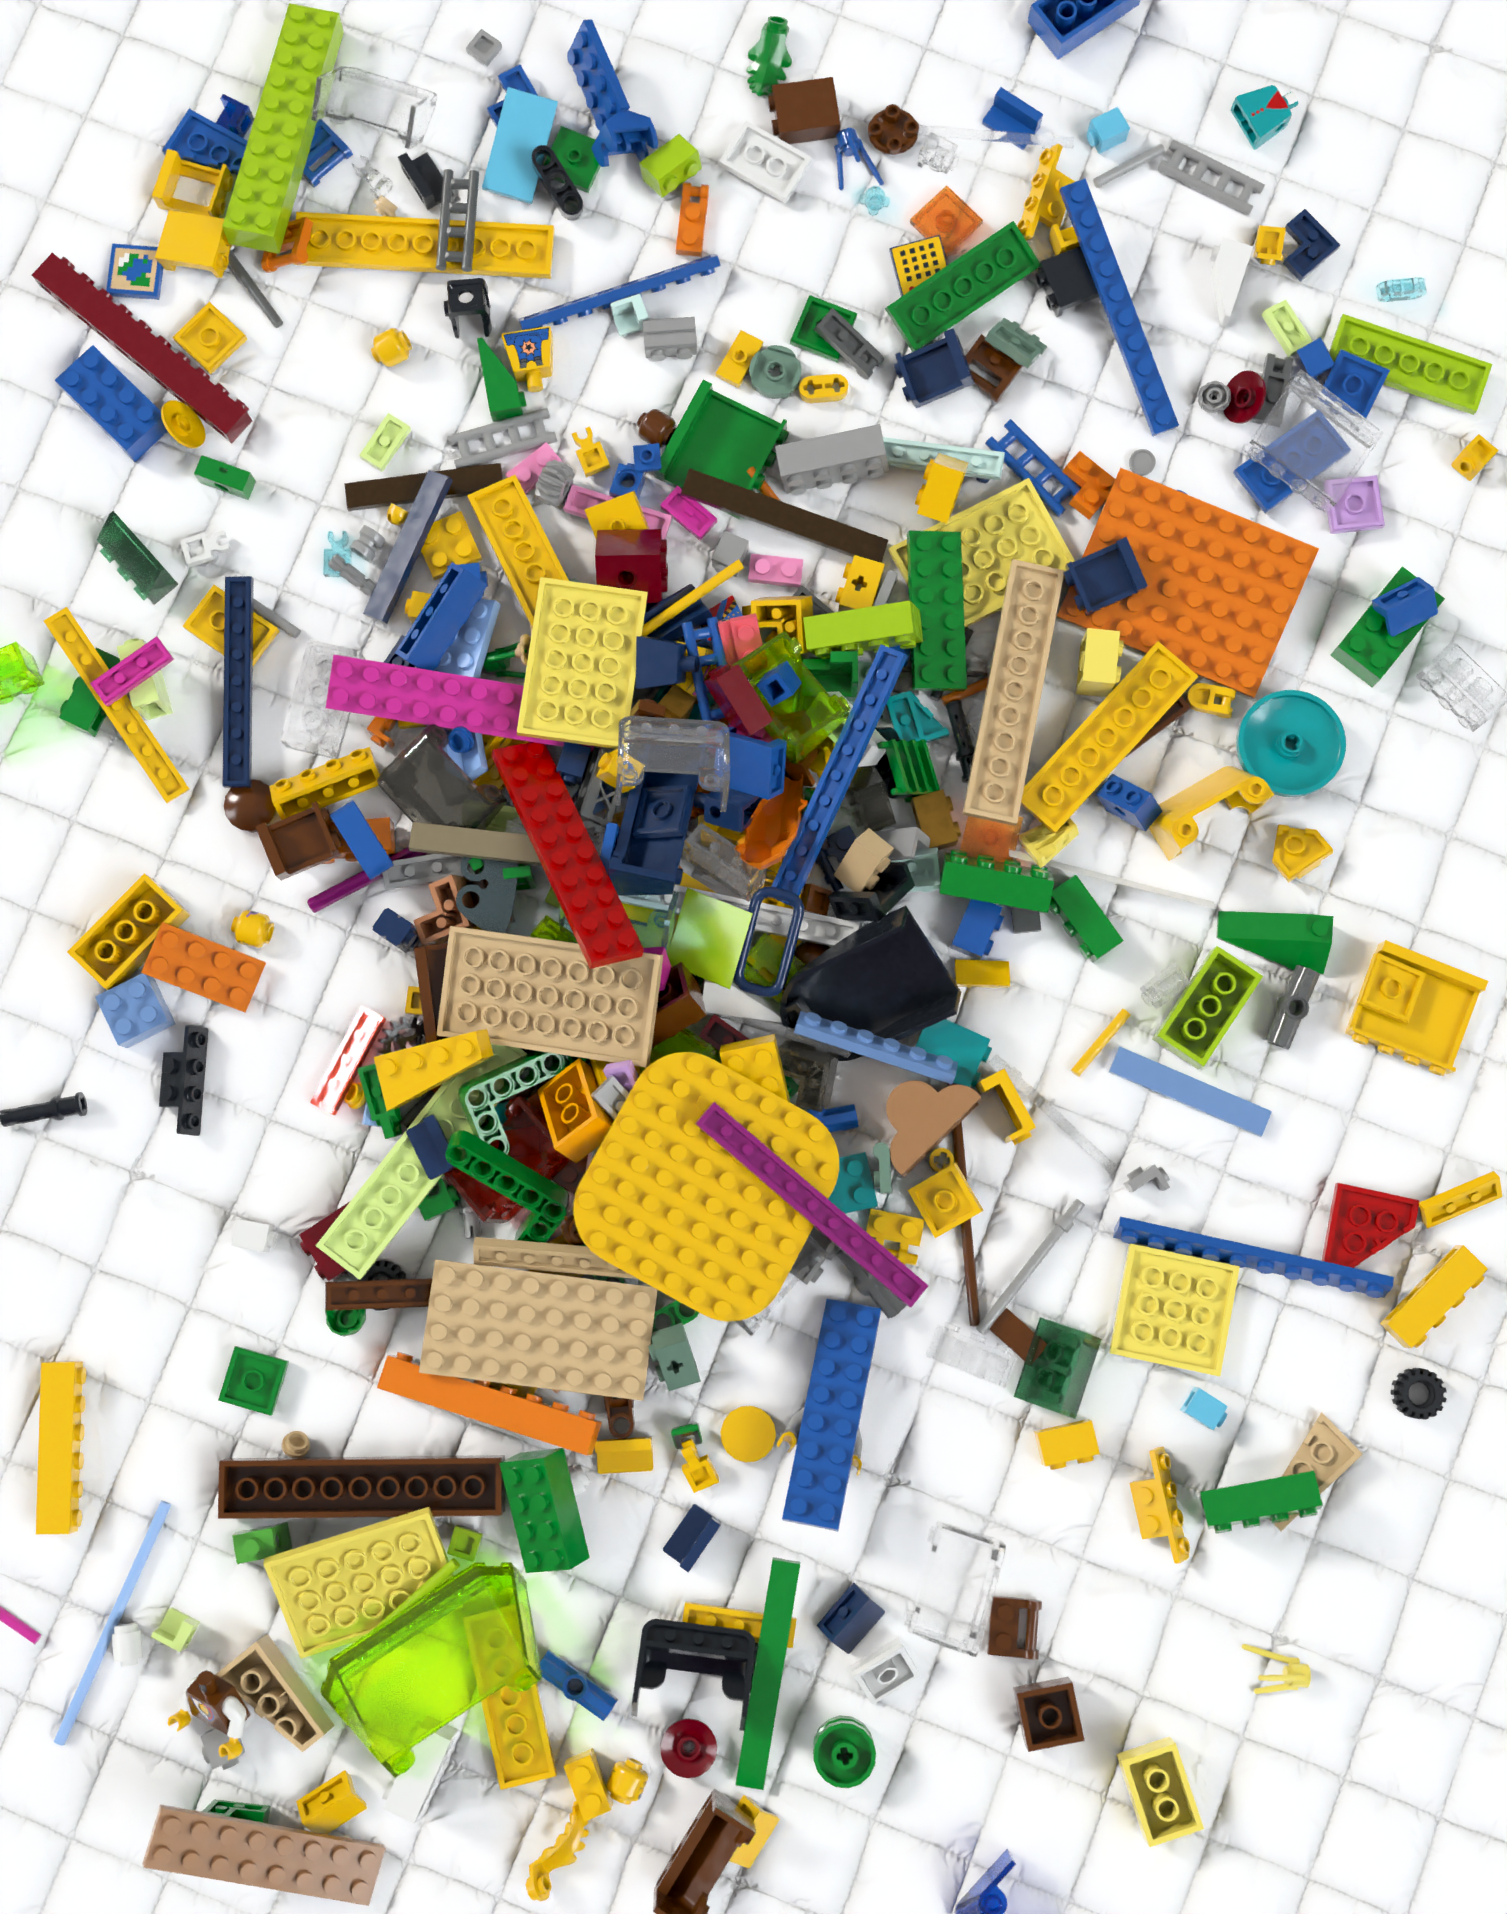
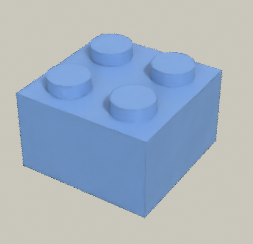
(135, 1010)

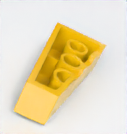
(423, 1067)

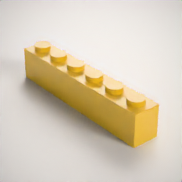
(60, 1447)

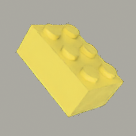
(1160, 1791)

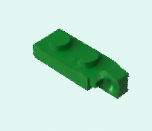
(386, 1119)

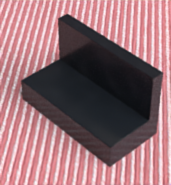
(423, 177)

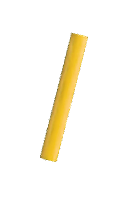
(1100, 1042)

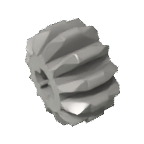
(554, 483)

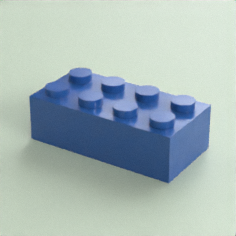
(1070, 23)
(113, 402)

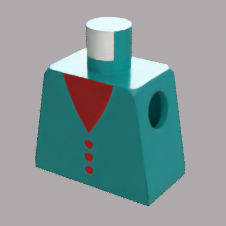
(1263, 113)

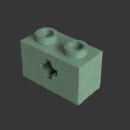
(674, 1356)

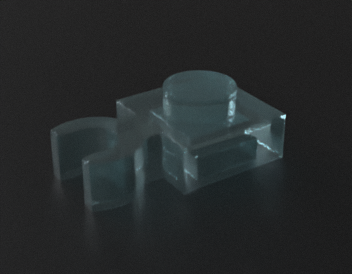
(337, 547)

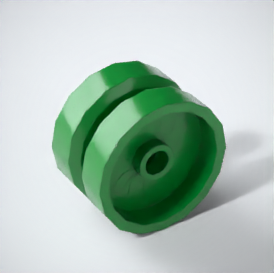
(844, 1769)

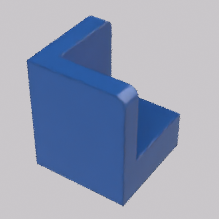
(1315, 358)

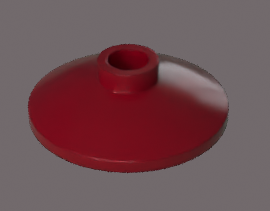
(1247, 397)
(683, 1762)

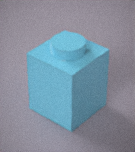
(1107, 130)
(1205, 1408)

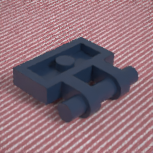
(839, 845)

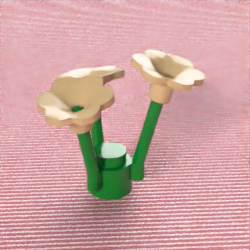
(499, 660)

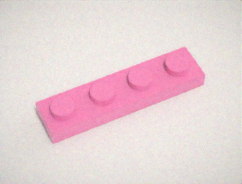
(582, 498)

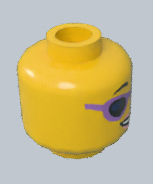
(252, 928)

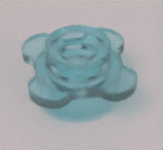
(874, 192)

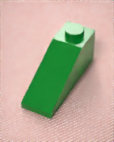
(501, 388)

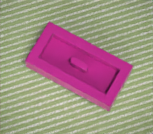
(688, 513)

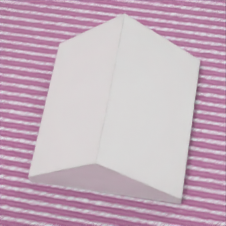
(884, 1670)

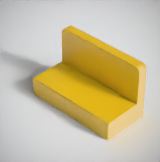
(624, 1455)
(330, 1804)
(764, 1825)

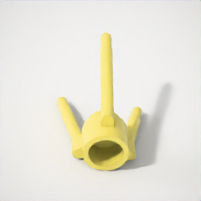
(1293, 1675)

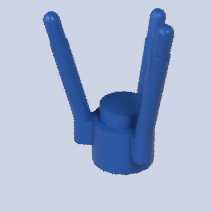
(850, 145)

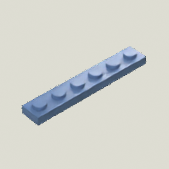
(876, 1047)

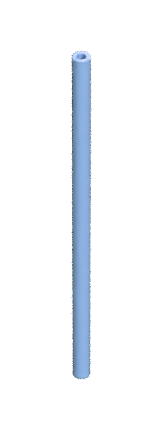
(112, 1621)

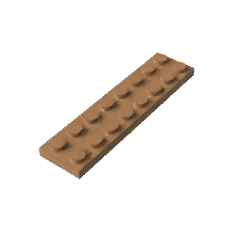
(263, 1855)

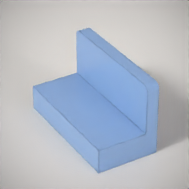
(472, 762)

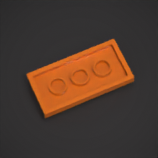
(203, 967)

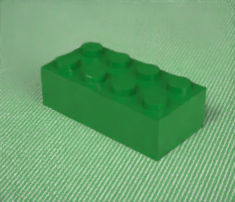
(1368, 647)
(996, 881)
(1261, 1500)
(544, 1510)

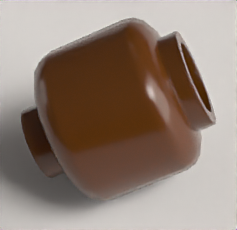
(656, 427)

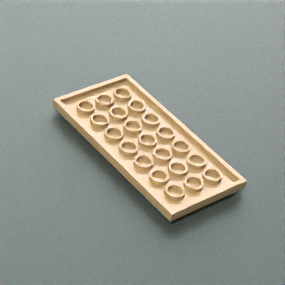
(547, 997)
(538, 1330)

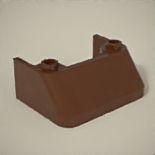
(702, 1856)

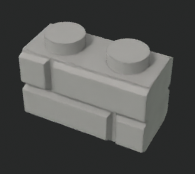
(670, 338)

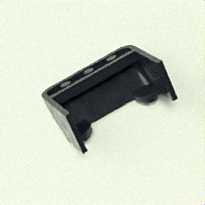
(696, 1650)

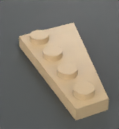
(1325, 1453)

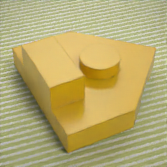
(1298, 851)

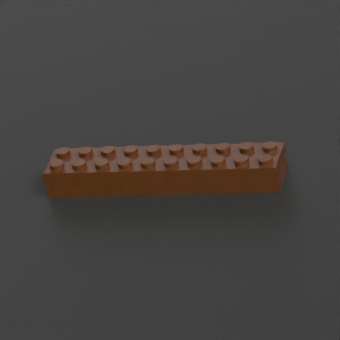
(360, 1486)

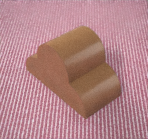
(924, 1119)

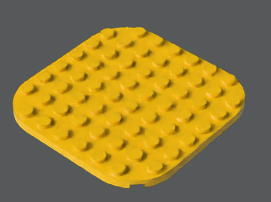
(683, 1208)

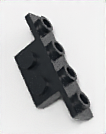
(184, 1080)

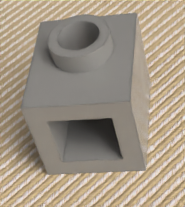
(211, 1741)

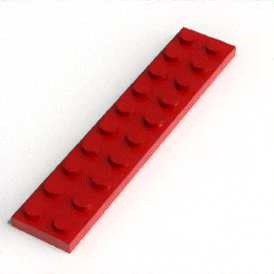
(567, 855)

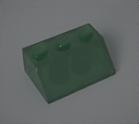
(134, 560)
(1060, 1371)

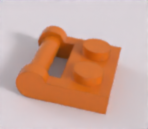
(295, 239)

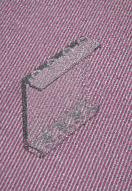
(1313, 441)

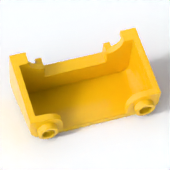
(1176, 825)

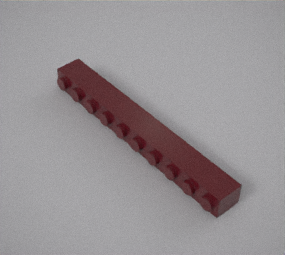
(141, 347)

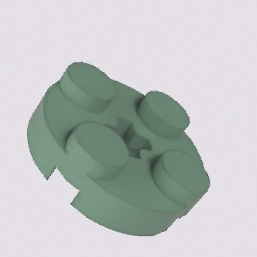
(767, 360)

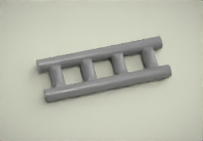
(1217, 191)
(487, 431)

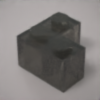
(869, 800)
(813, 1069)

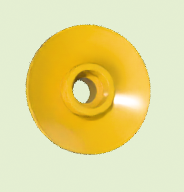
(183, 424)

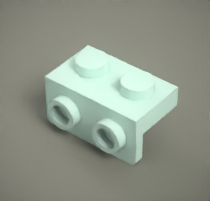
(924, 870)

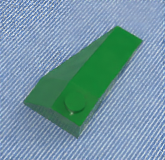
(1280, 937)

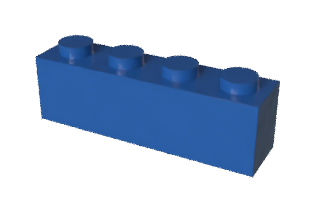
(441, 618)

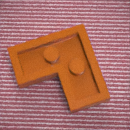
(1094, 482)

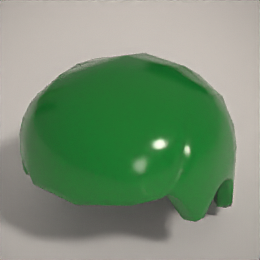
(345, 1321)

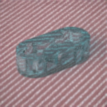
(1401, 289)

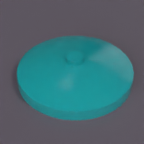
(1291, 742)

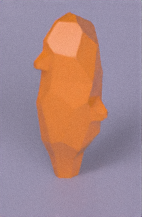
(770, 831)

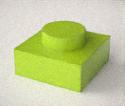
(464, 1543)

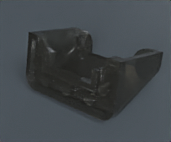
(435, 789)

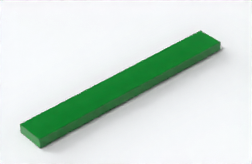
(768, 1673)

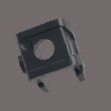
(478, 305)

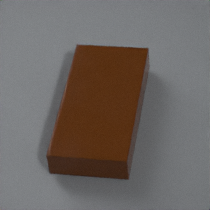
(1015, 1334)

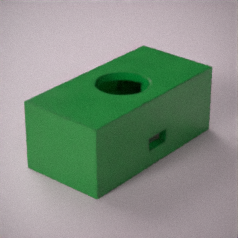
(229, 479)

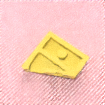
(1044, 845)

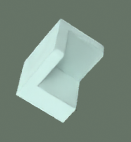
(629, 315)

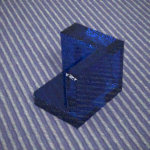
(235, 116)

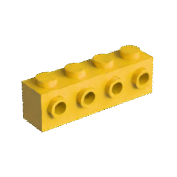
(326, 783)
(1434, 1296)

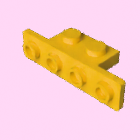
(1045, 198)
(1158, 1508)

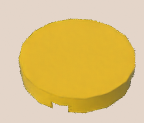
(748, 1433)

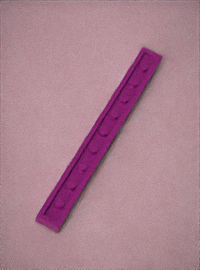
(811, 1204)

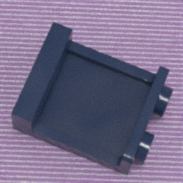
(934, 370)
(1105, 577)

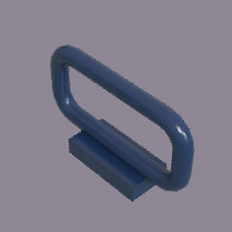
(790, 945)

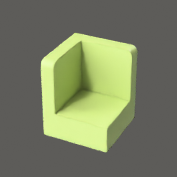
(176, 1629)

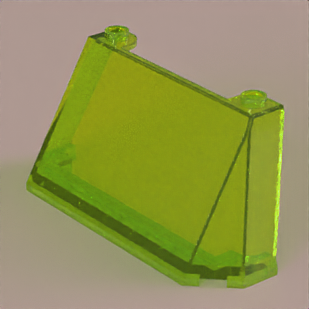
(435, 1662)

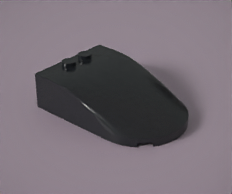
(876, 981)

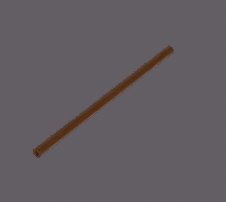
(966, 1234)

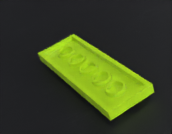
(1415, 364)

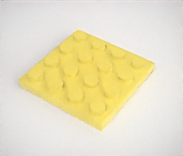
(1174, 1309)

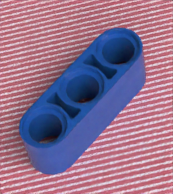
(361, 839)

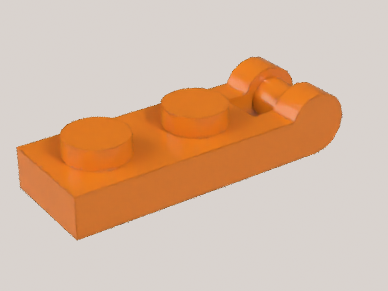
(692, 220)

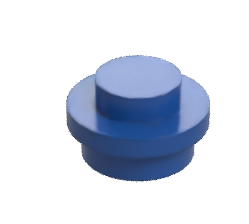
(461, 740)

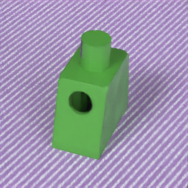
(261, 1542)

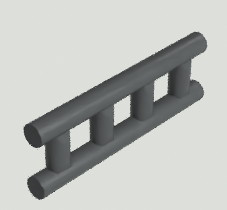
(466, 232)

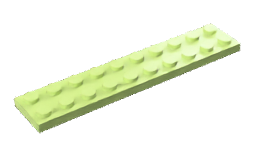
(400, 1179)

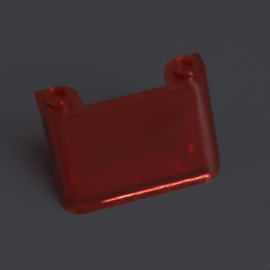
(529, 1144)

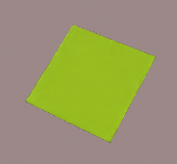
(709, 937)

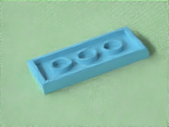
(522, 126)

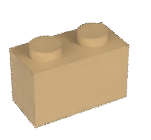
(864, 861)

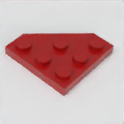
(1365, 1223)

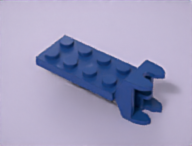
(619, 128)

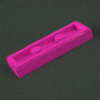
(132, 671)

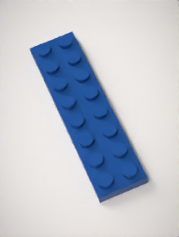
(832, 1415)

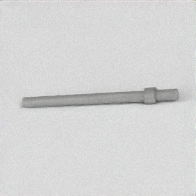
(1062, 1224)

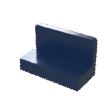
(430, 1146)
(691, 1537)
(850, 1618)

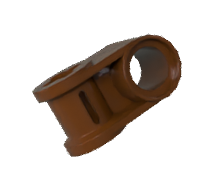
(619, 1408)

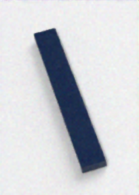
(238, 682)

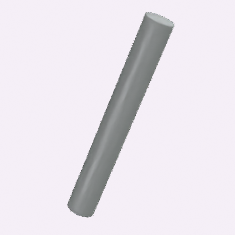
(1129, 165)
(275, 619)

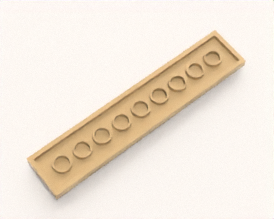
(1013, 693)

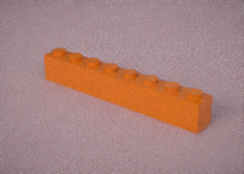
(492, 1405)

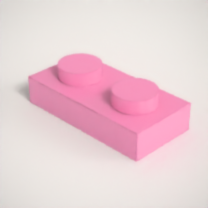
(531, 467)
(775, 570)

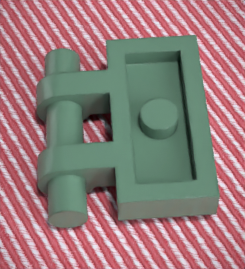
(1015, 342)

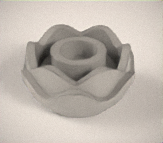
(1213, 389)

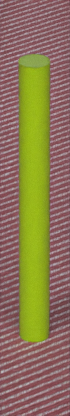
(427, 1587)

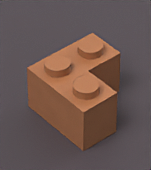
(435, 926)

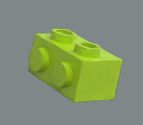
(670, 165)

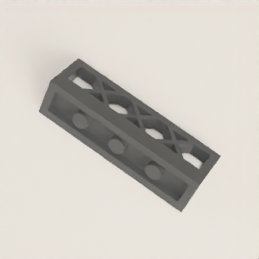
(589, 791)

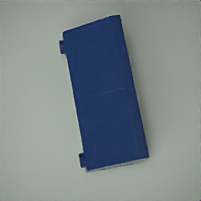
(648, 864)

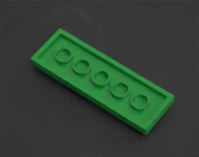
(963, 286)
(937, 591)

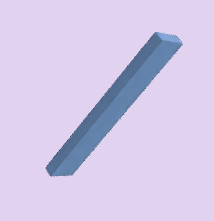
(1190, 1091)

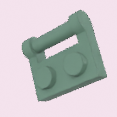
(882, 1178)

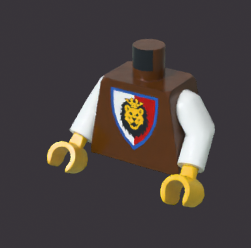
(217, 1705)

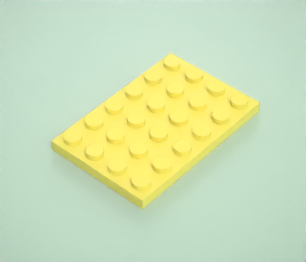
(992, 534)
(581, 662)
(354, 1580)

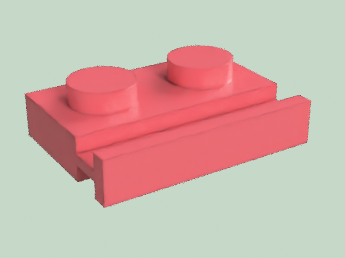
(739, 637)

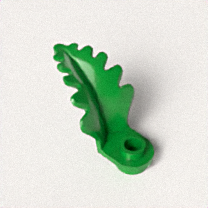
(769, 57)

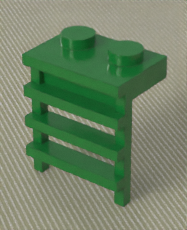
(910, 767)

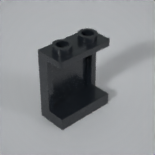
(1066, 280)
(874, 903)

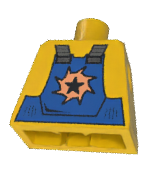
(530, 355)

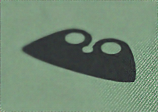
(495, 901)

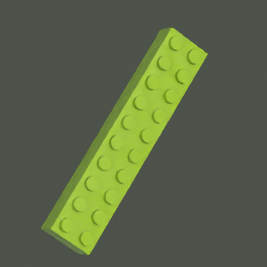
(282, 130)

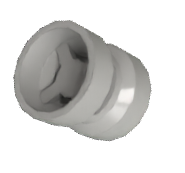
(367, 543)

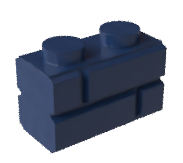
(397, 930)

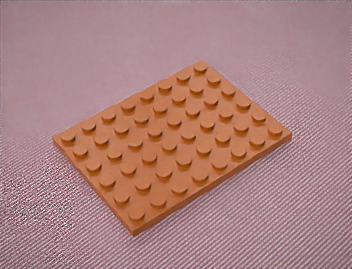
(1212, 579)

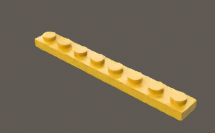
(121, 713)

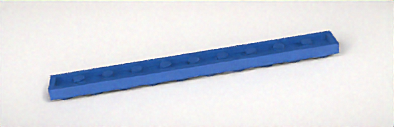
(1119, 307)
(840, 770)
(1254, 1257)

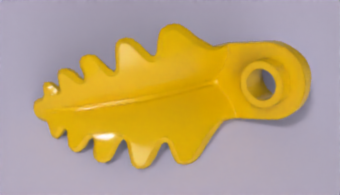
(560, 1855)

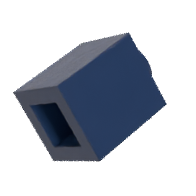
(573, 763)

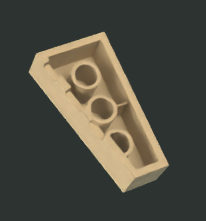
(277, 1693)

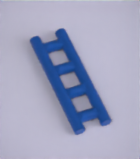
(1033, 450)
(717, 658)

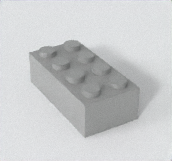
(832, 459)

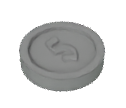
(1142, 462)

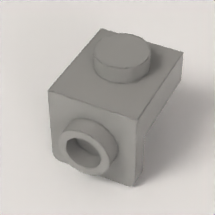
(1140, 1177)

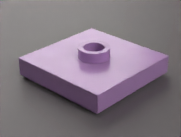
(1358, 507)

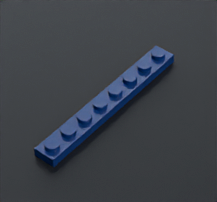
(655, 282)

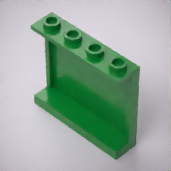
(721, 441)

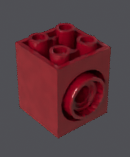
(633, 561)

